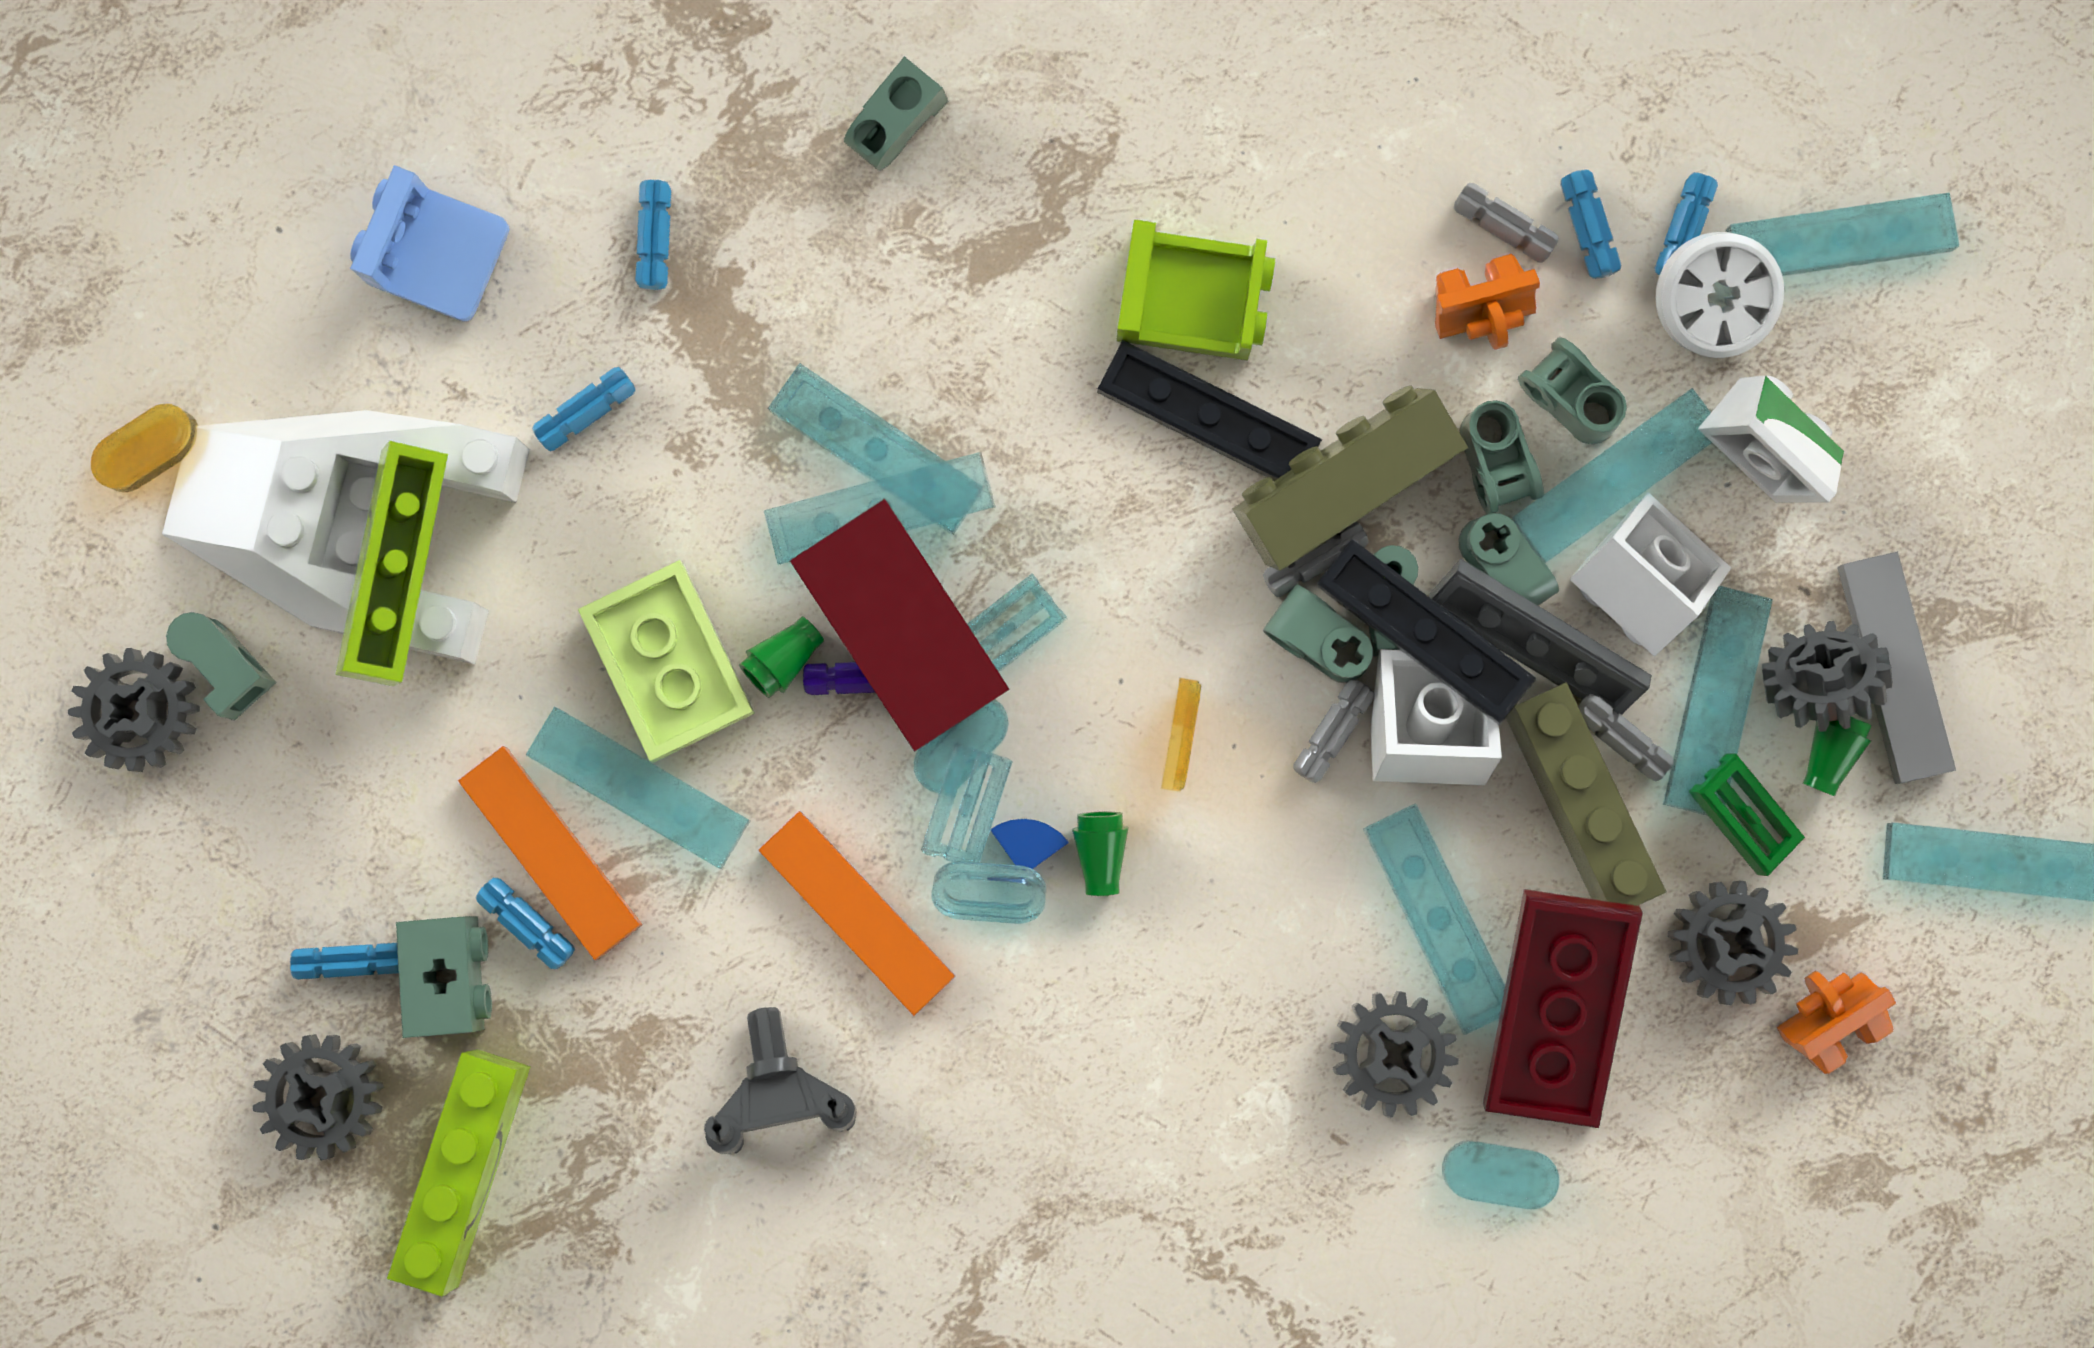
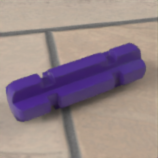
(844, 678)

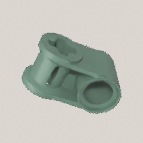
(1571, 389)
(1502, 460)
(1510, 560)
(1309, 630)

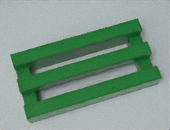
(1717, 782)

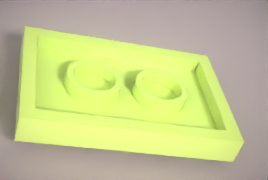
(666, 661)

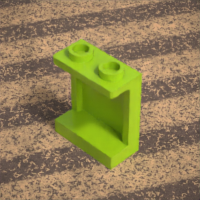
(1194, 293)

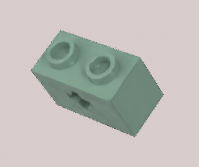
(436, 1006)

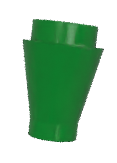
(780, 658)
(1835, 754)
(1101, 850)

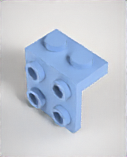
(428, 246)

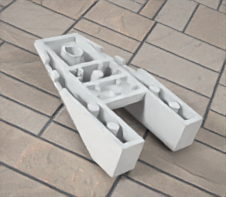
(291, 505)

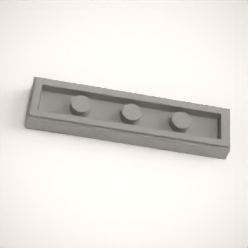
(1911, 717)

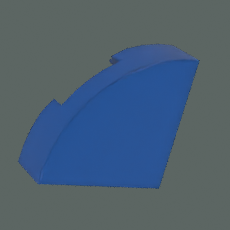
(1028, 841)

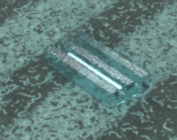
(1042, 600)
(987, 810)

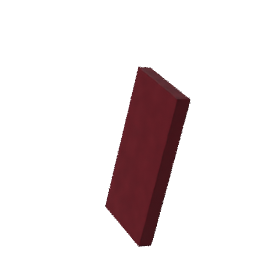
(899, 625)
(1562, 1008)

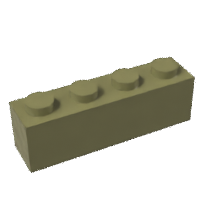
(1348, 477)
(1584, 799)

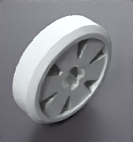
(1749, 311)

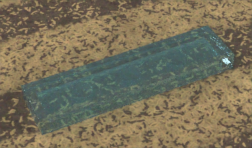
(1856, 234)
(850, 430)
(1615, 477)
(915, 496)
(1718, 691)
(638, 787)
(1989, 861)
(1438, 917)

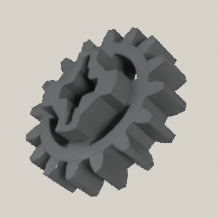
(1827, 676)
(108, 714)
(1720, 962)
(1415, 1038)
(303, 1079)

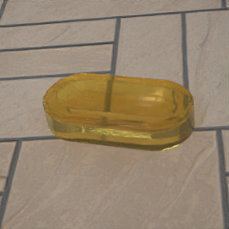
(144, 448)
(1181, 734)

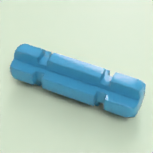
(1689, 215)
(1590, 224)
(653, 234)
(583, 409)
(525, 923)
(344, 961)

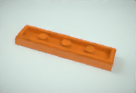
(550, 852)
(857, 913)

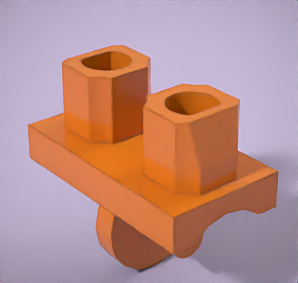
(1486, 307)
(1833, 1013)

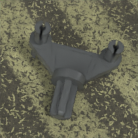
(775, 1091)

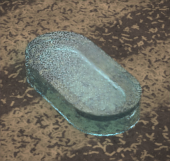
(981, 730)
(989, 892)
(1500, 1174)

